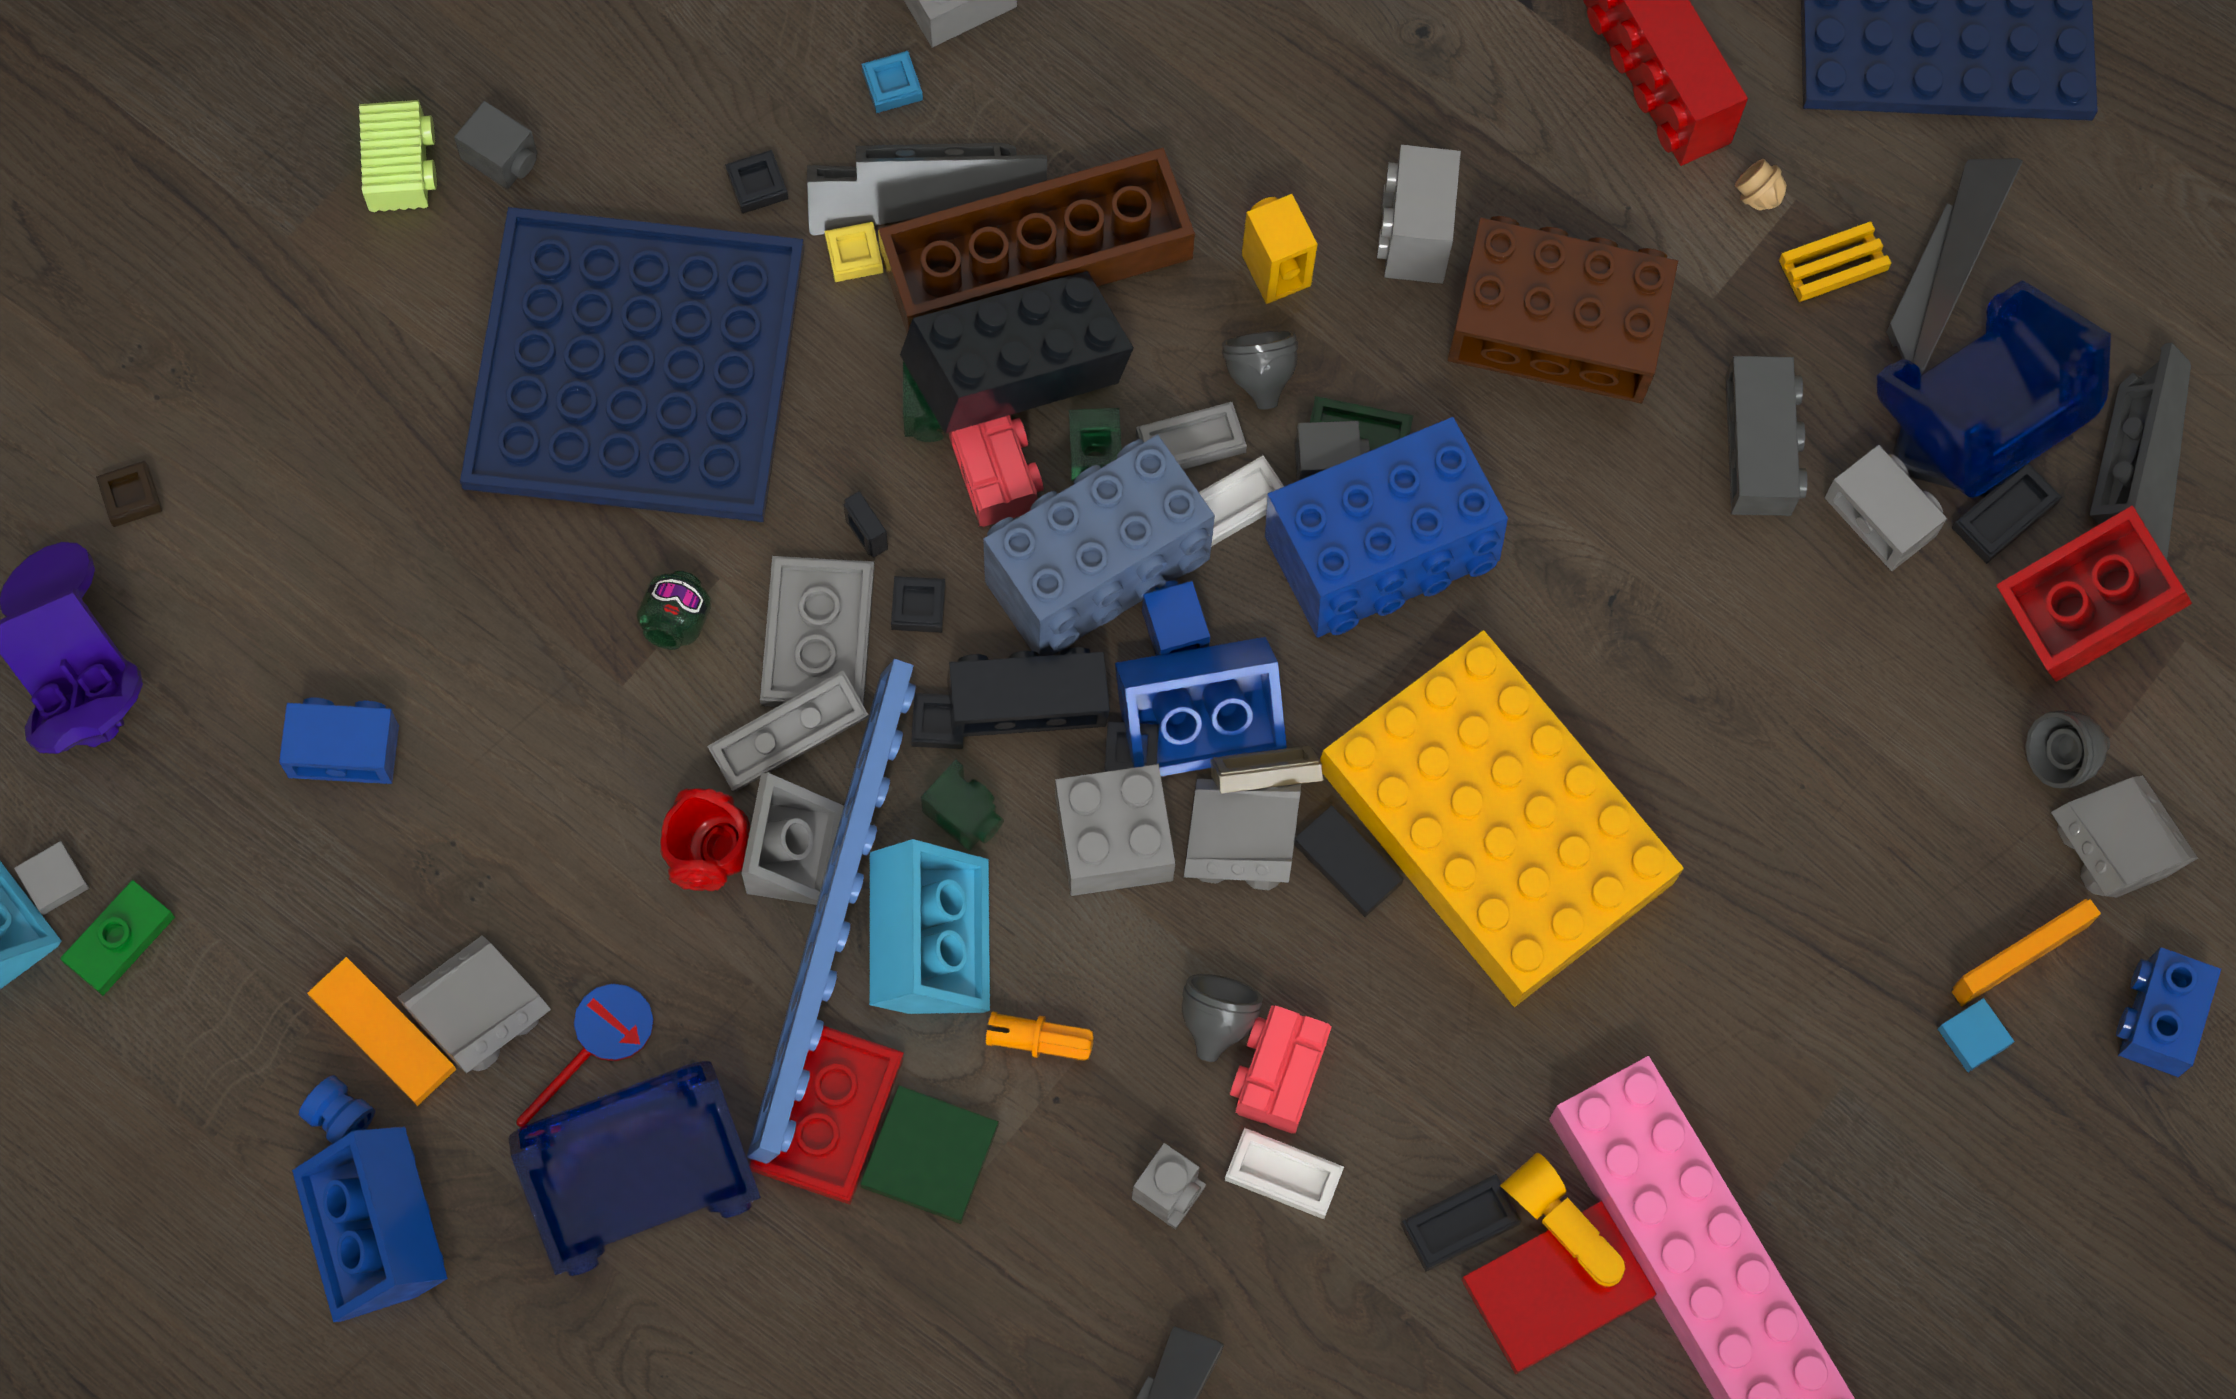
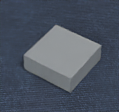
(51, 878)

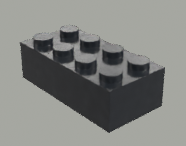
(1015, 351)

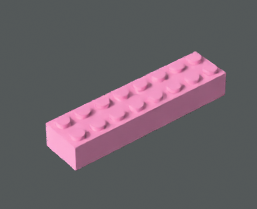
(1693, 1241)

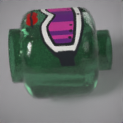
(673, 610)

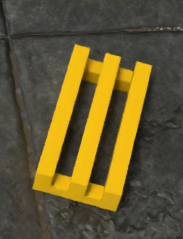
(1870, 246)

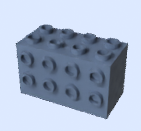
(1097, 546)

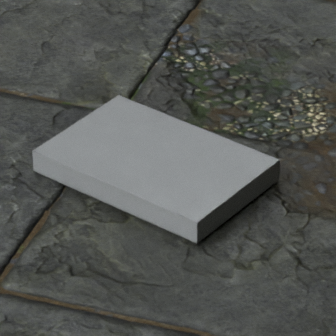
(816, 625)

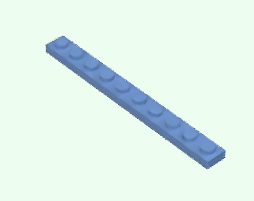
(828, 929)

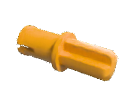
(1040, 1037)

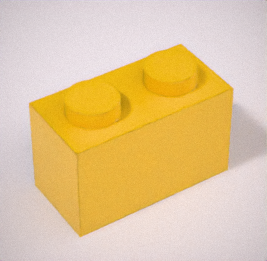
(1278, 247)

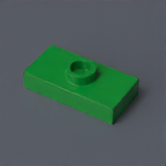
(117, 937)

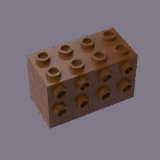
(1563, 309)

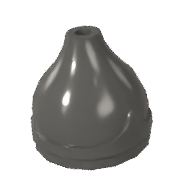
(1262, 364)
(2066, 748)
(1218, 1012)

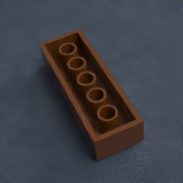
(1096, 220)

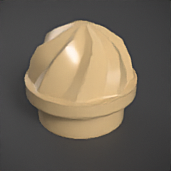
(1762, 186)

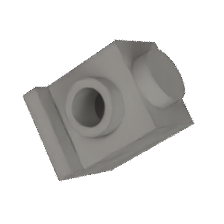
(1168, 1186)

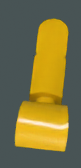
(1539, 1192)

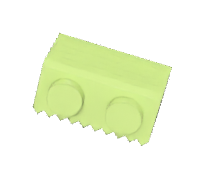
(395, 155)

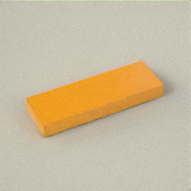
(2025, 951)
(382, 1031)

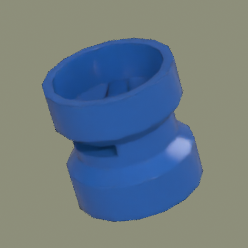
(335, 1110)

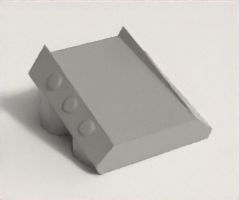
(1242, 834)
(2122, 838)
(474, 1005)

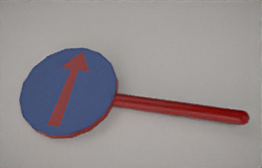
(610, 1025)

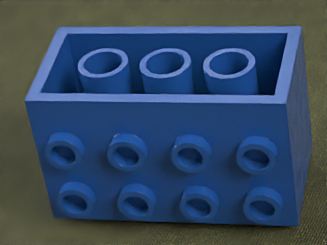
(1385, 528)

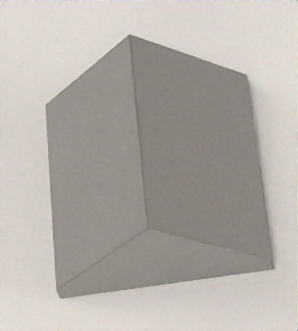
(789, 841)

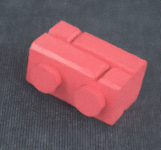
(996, 469)
(1281, 1069)

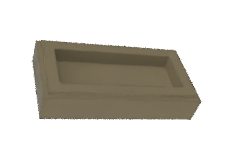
(1266, 769)

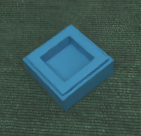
(892, 82)
(1975, 1035)

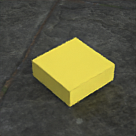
(853, 251)

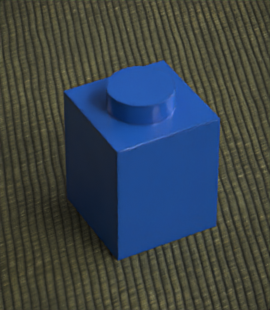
(1175, 618)

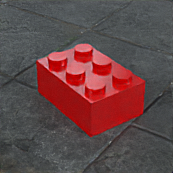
(2094, 594)

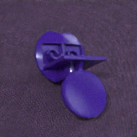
(63, 652)

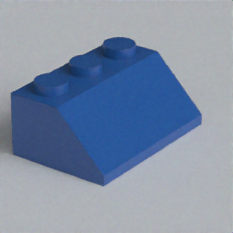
(1205, 704)
(369, 1222)

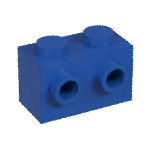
(339, 741)
(2167, 1011)

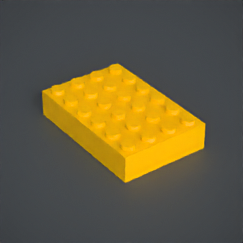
(1499, 817)

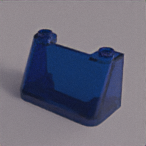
(2006, 393)
(631, 1164)

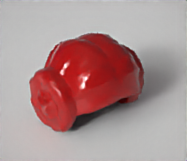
(704, 839)

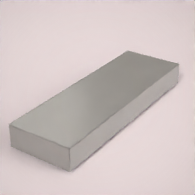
(788, 731)

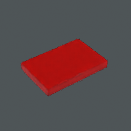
(836, 1115)
(1544, 1298)

